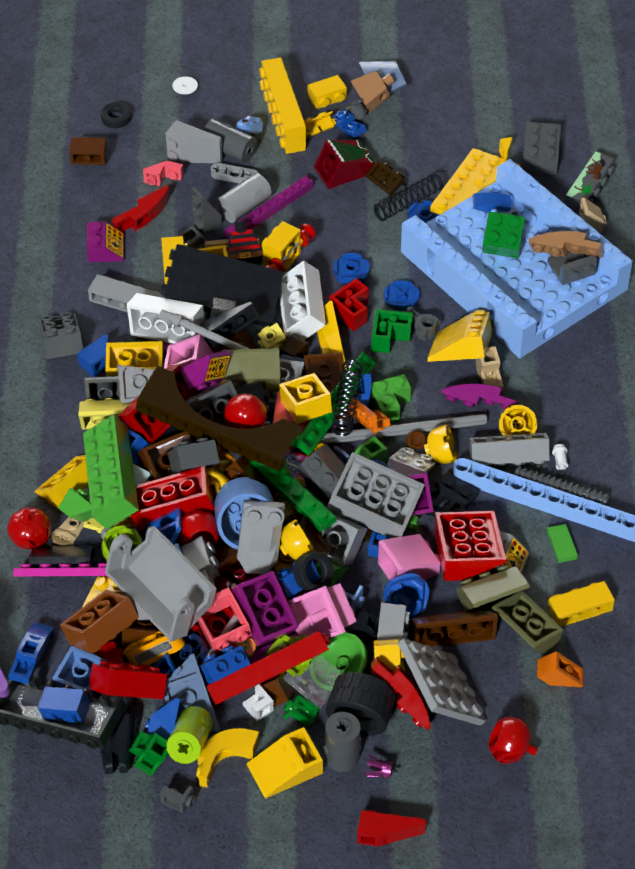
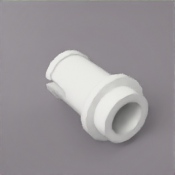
(559, 452)

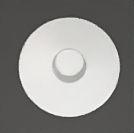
(185, 85)

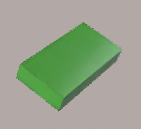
(562, 543)

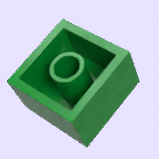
(503, 234)

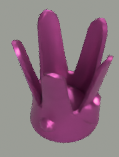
(383, 766)

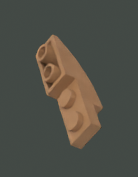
(561, 242)

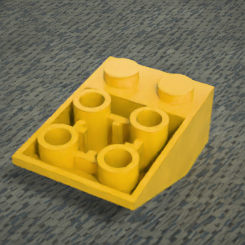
(286, 763)

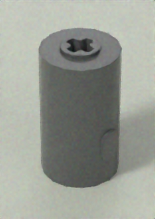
(234, 142)
(342, 741)

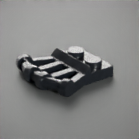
(454, 491)

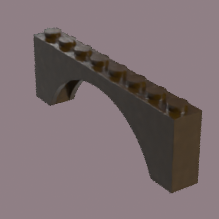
(265, 444)

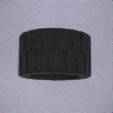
(364, 698)

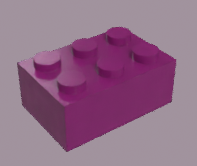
(265, 608)

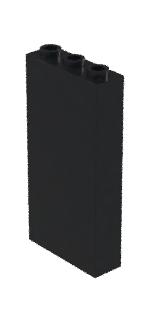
(202, 275)

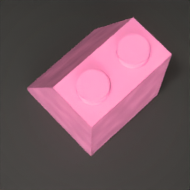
(187, 351)
(408, 555)

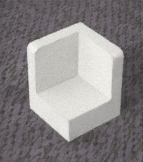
(259, 704)

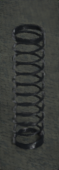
(411, 196)
(338, 421)

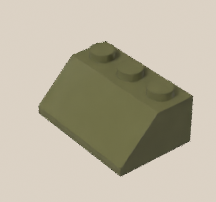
(254, 366)
(491, 587)
(530, 622)

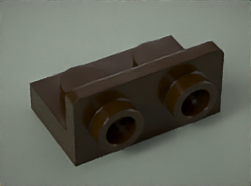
(385, 178)

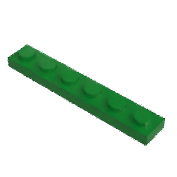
(297, 496)

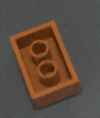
(99, 621)

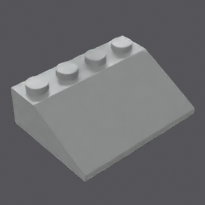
(375, 496)

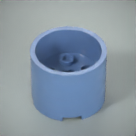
(230, 502)

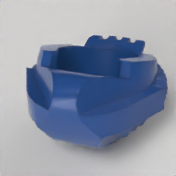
(407, 590)

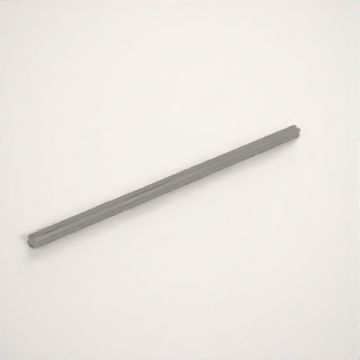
(401, 429)

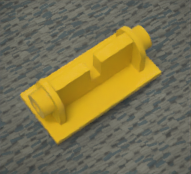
(322, 120)

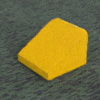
(505, 147)

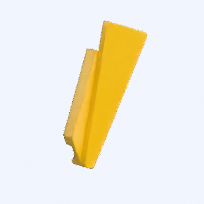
(329, 335)

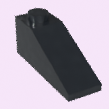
(230, 321)

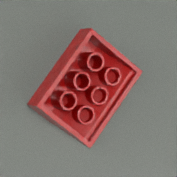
(468, 543)

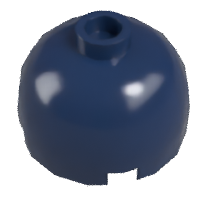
(193, 644)

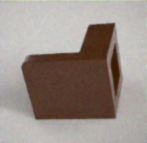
(278, 689)

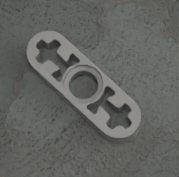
(221, 175)

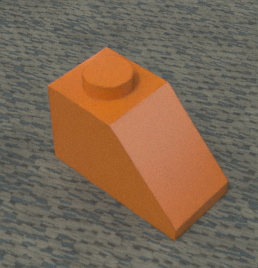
(559, 671)

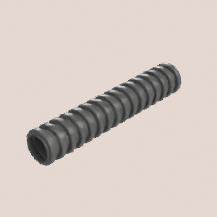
(583, 492)

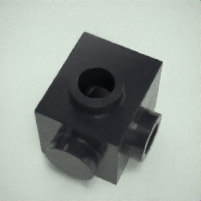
(365, 626)

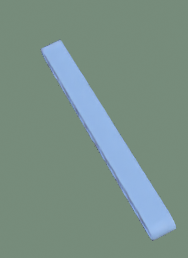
(546, 498)

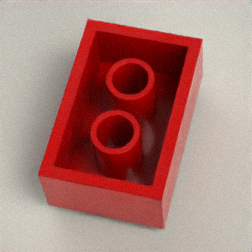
(128, 680)

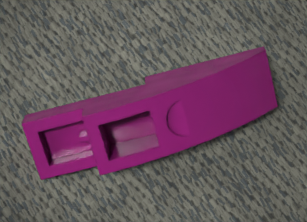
(474, 393)

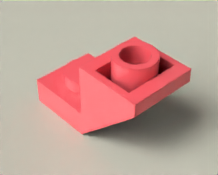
(155, 174)

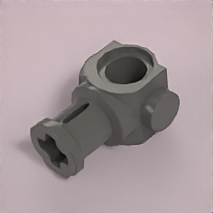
(424, 324)

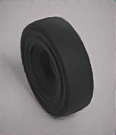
(116, 122)

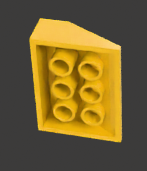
(463, 339)

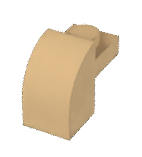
(488, 368)

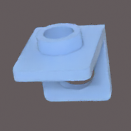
(357, 599)

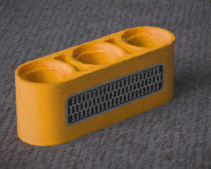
(151, 648)

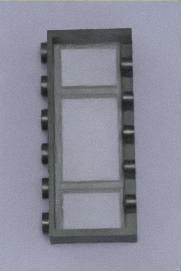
(22, 712)

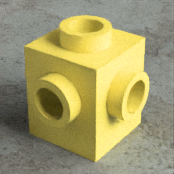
(271, 337)

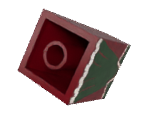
(342, 162)

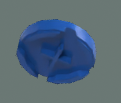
(401, 295)

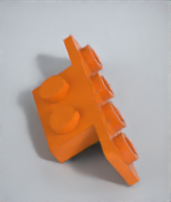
(370, 419)

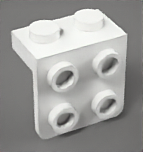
(410, 463)

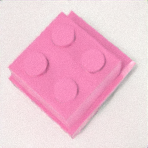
(322, 611)

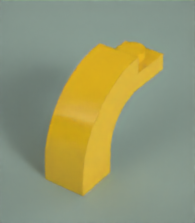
(222, 745)

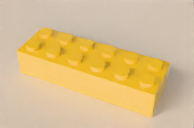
(282, 105)

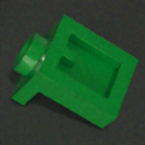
(301, 710)

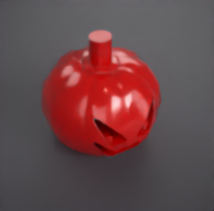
(245, 412)
(199, 524)
(29, 528)
(510, 740)

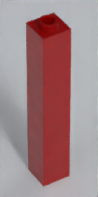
(268, 667)

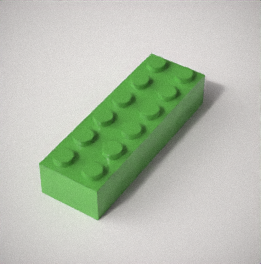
(110, 472)

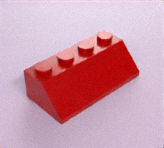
(147, 426)
(183, 490)

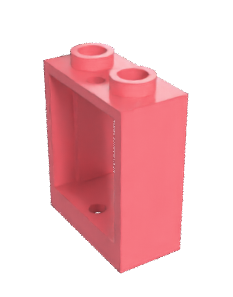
(221, 601)

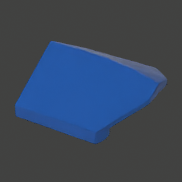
(168, 525)

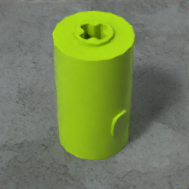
(189, 735)

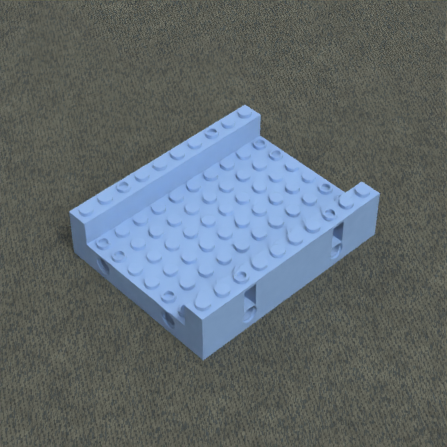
(521, 293)

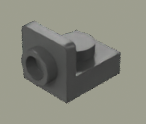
(177, 800)

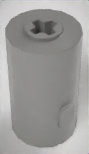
(243, 197)

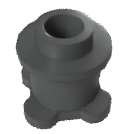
(357, 109)

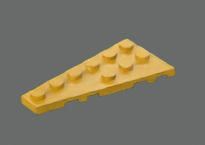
(472, 176)

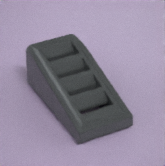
(192, 232)

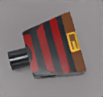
(244, 244)

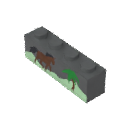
(590, 180)

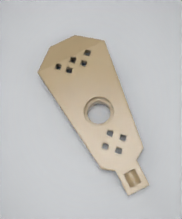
(67, 531)

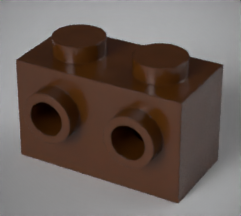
(92, 151)

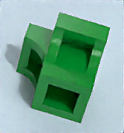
(150, 752)

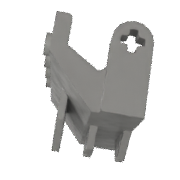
(160, 583)

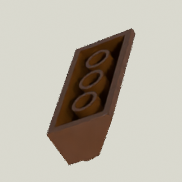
(455, 627)

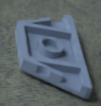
(189, 684)

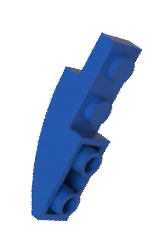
(30, 652)

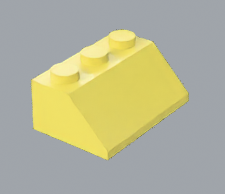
(94, 412)

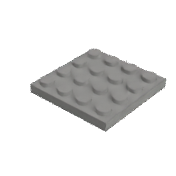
(442, 682)

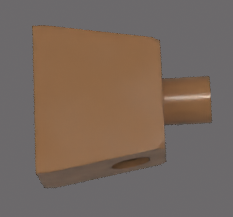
(372, 89)

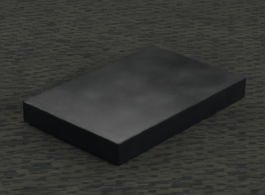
(62, 554)

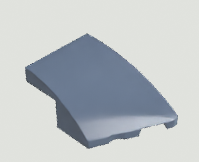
(384, 68)

